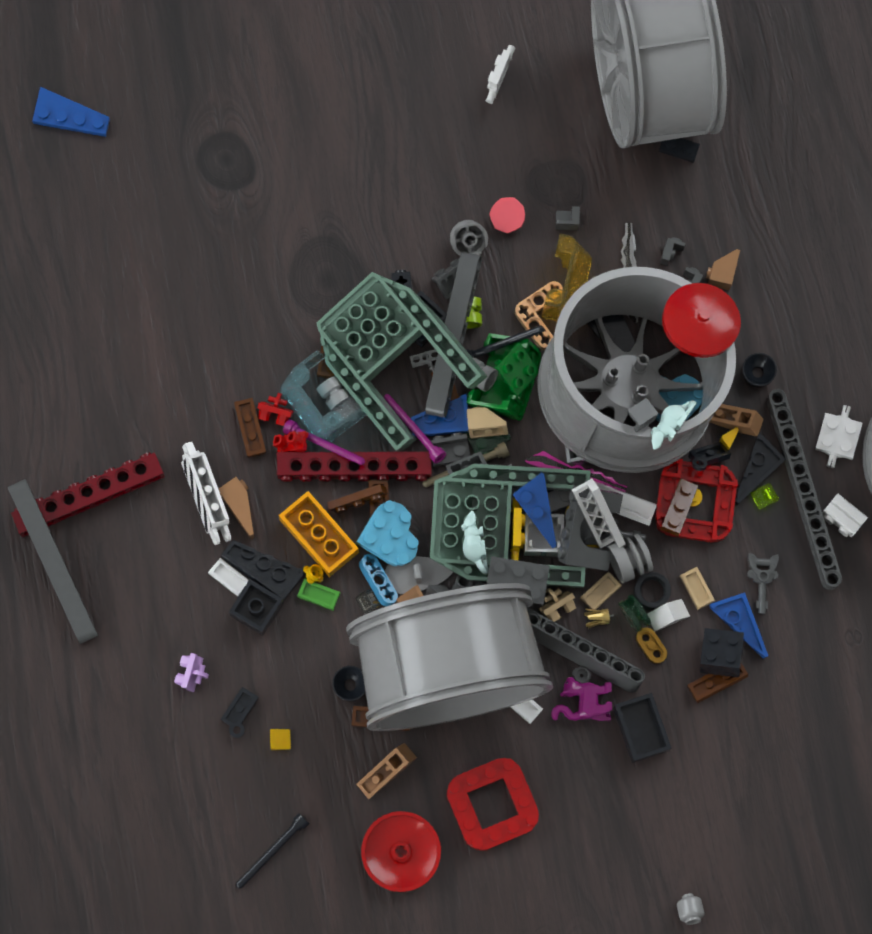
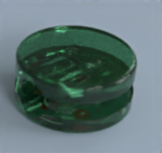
(634, 612)

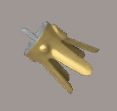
(600, 617)

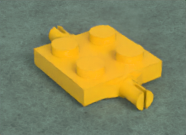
(518, 523)

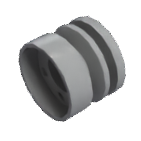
(634, 556)

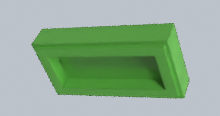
(318, 595)

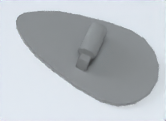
(420, 572)

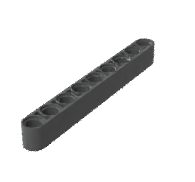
(457, 314)
(52, 561)

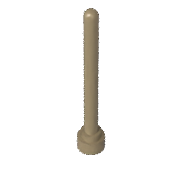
(499, 451)

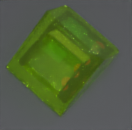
(764, 496)

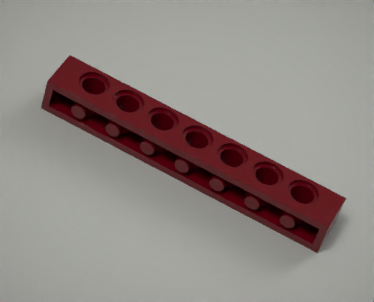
(286, 460)
(99, 496)

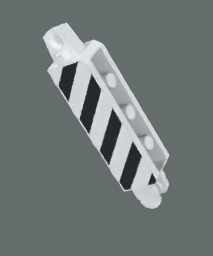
(205, 493)

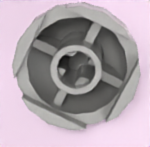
(468, 237)

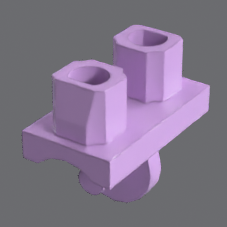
(193, 673)

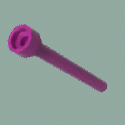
(291, 426)
(436, 453)

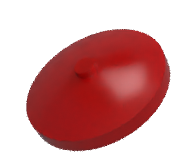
(701, 320)
(401, 851)

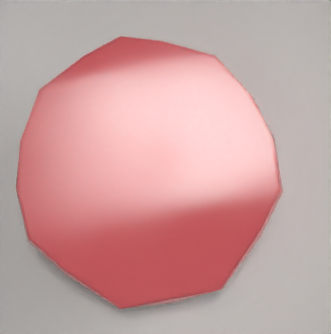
(507, 215)

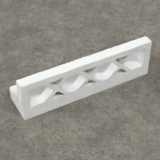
(633, 506)
(605, 513)

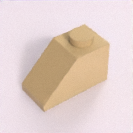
(485, 423)

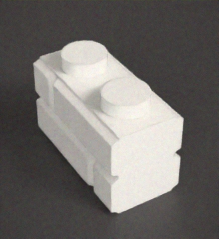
(844, 516)

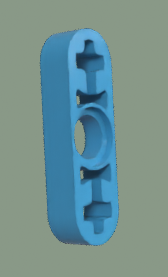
(390, 590)

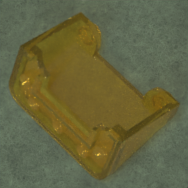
(578, 264)

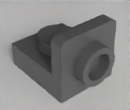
(670, 247)
(693, 274)

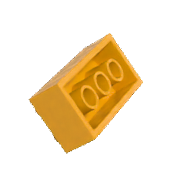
(318, 534)

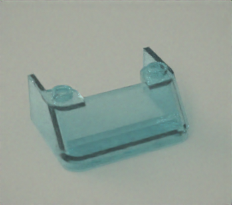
(327, 426)

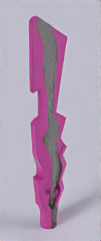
(545, 460)

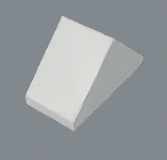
(668, 614)

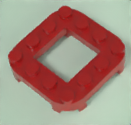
(724, 501)
(520, 794)

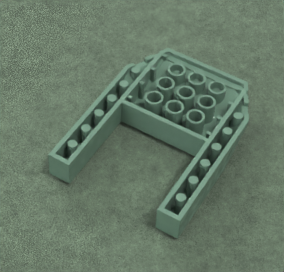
(371, 331)
(488, 494)

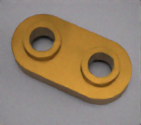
(652, 645)

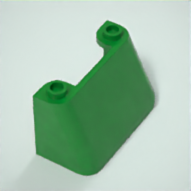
(499, 397)

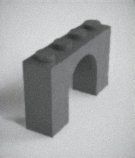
(573, 549)

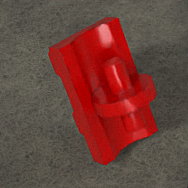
(266, 408)
(291, 442)

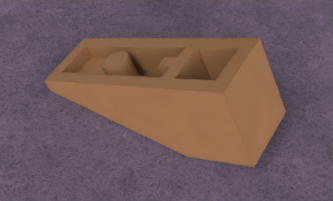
(746, 420)
(237, 500)
(386, 770)

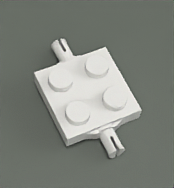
(496, 77)
(838, 436)

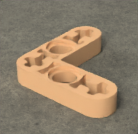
(533, 309)

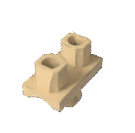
(564, 600)

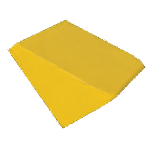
(728, 438)
(280, 739)

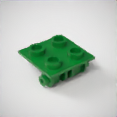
(517, 369)

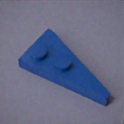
(535, 502)
(739, 617)

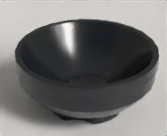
(761, 361)
(344, 674)

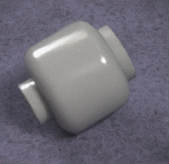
(690, 909)

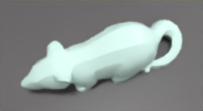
(671, 419)
(473, 546)

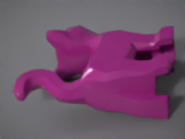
(588, 701)

